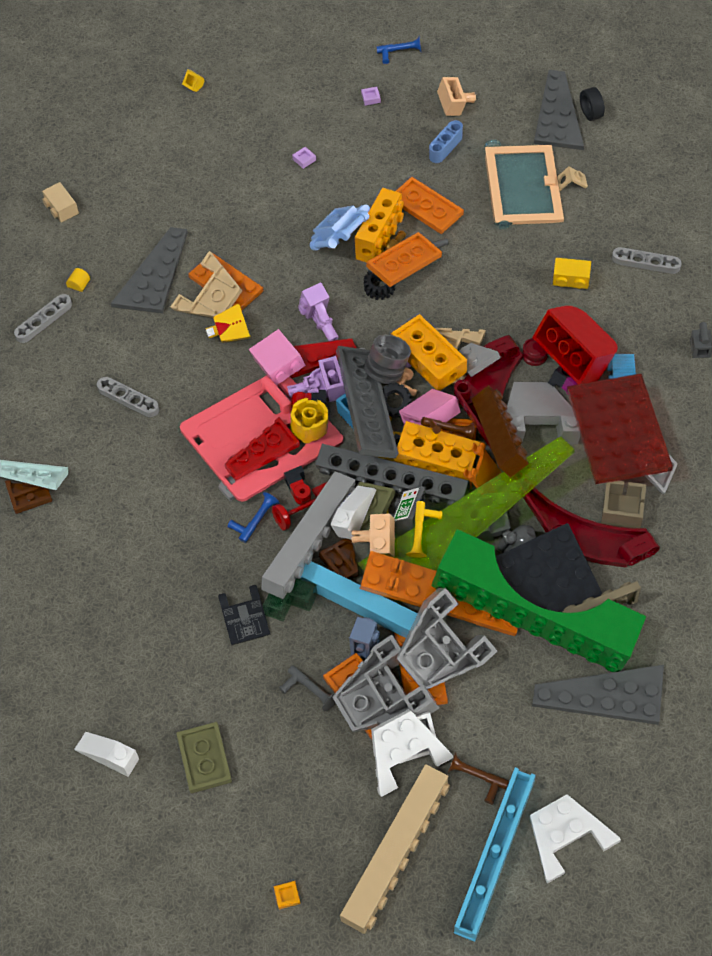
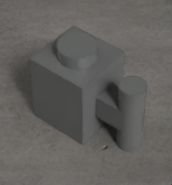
(701, 342)

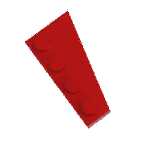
(317, 351)
(270, 445)

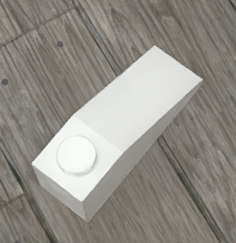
(352, 512)
(108, 752)

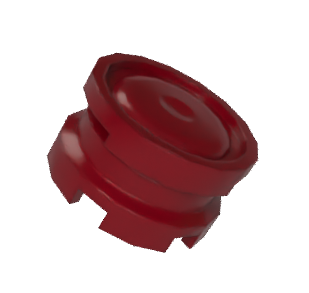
(533, 353)

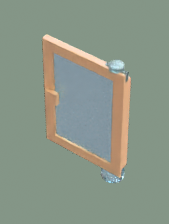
(522, 184)

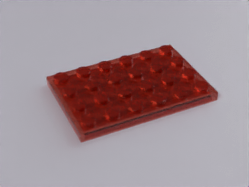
(619, 429)

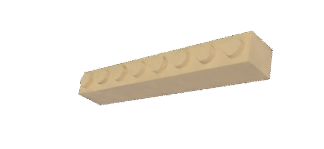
(394, 850)

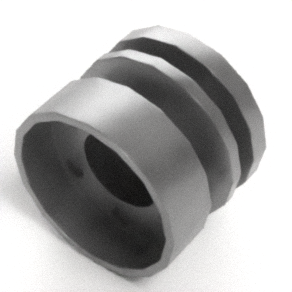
(387, 359)

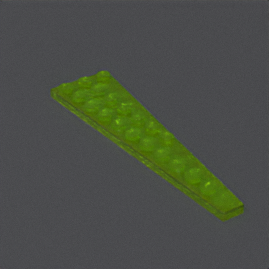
(480, 507)

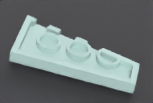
(36, 474)

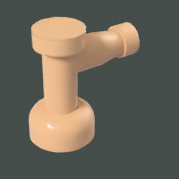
(406, 376)

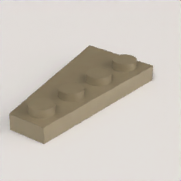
(626, 592)

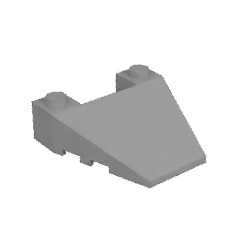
(542, 405)
(433, 650)
(375, 693)

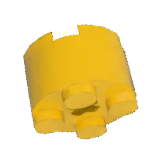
(309, 420)

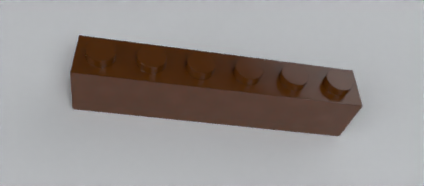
(500, 431)

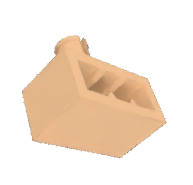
(452, 96)
(380, 535)

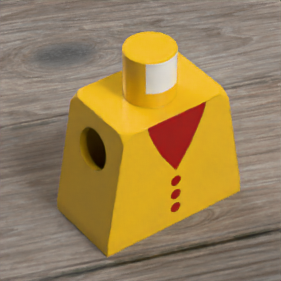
(229, 325)

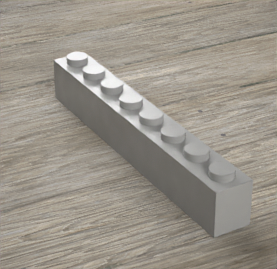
(306, 537)

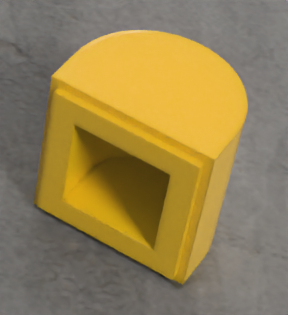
(193, 81)
(78, 280)

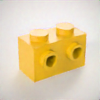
(571, 273)

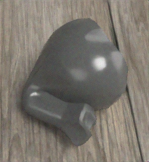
(516, 537)

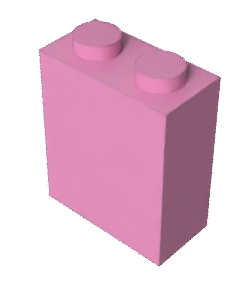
(277, 357)
(432, 405)

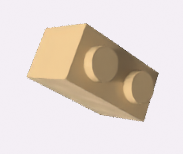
(60, 202)

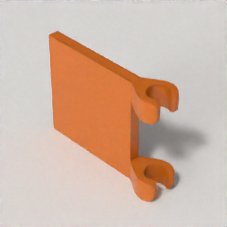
(485, 469)

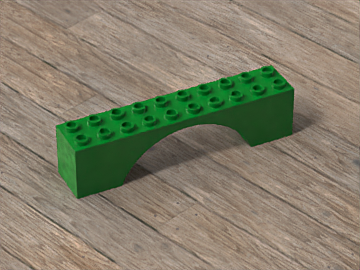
(598, 634)

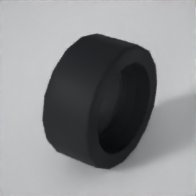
(592, 103)

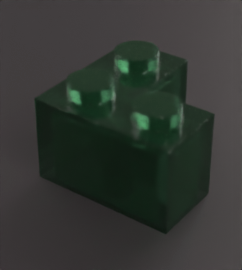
(301, 596)

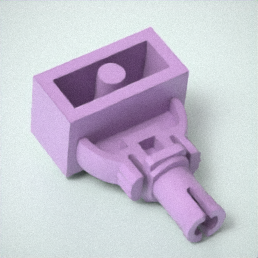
(314, 304)
(326, 378)

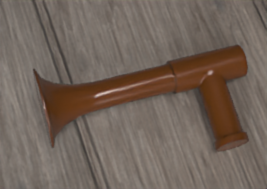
(437, 425)
(494, 780)

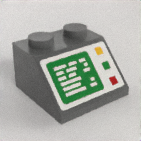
(406, 509)

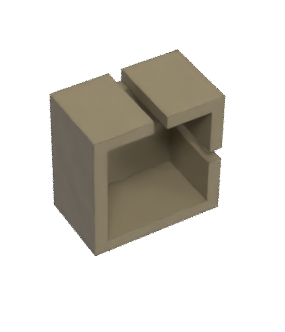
(623, 509)

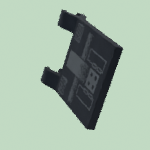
(246, 619)

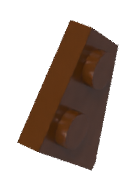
(27, 496)
(340, 558)

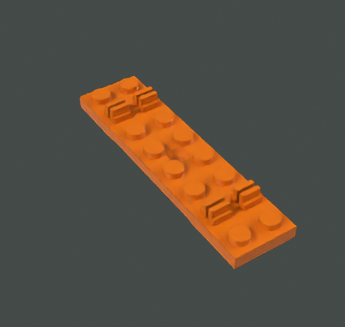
(412, 585)

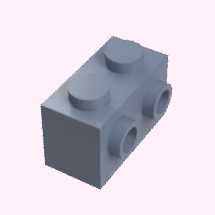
(363, 637)

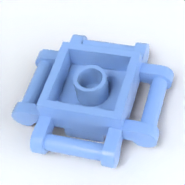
(338, 225)

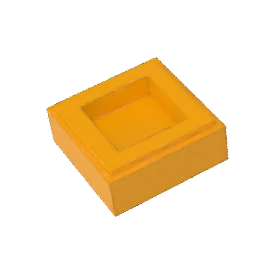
(287, 895)

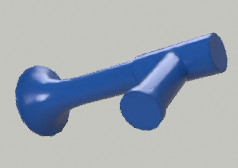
(384, 49)
(269, 501)

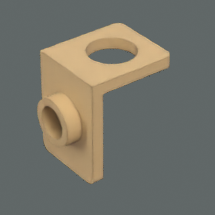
(572, 176)

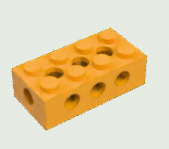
(382, 223)
(431, 353)
(435, 452)

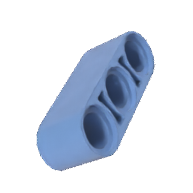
(445, 141)

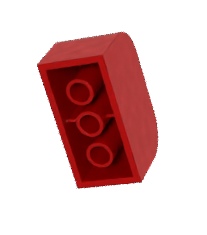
(576, 343)

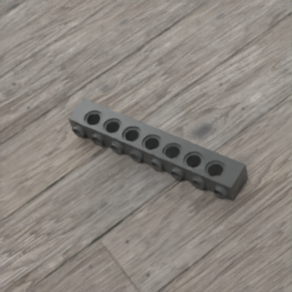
(330, 454)

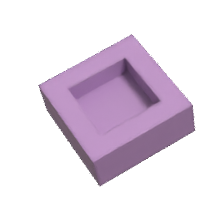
(370, 96)
(304, 157)

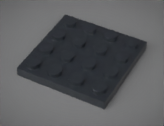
(550, 570)

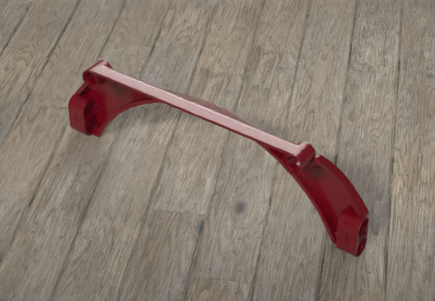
(598, 541)

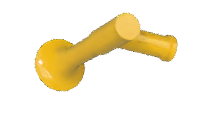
(416, 551)

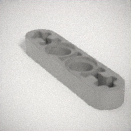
(646, 258)
(43, 318)
(128, 396)

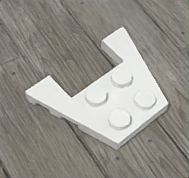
(399, 740)
(561, 825)

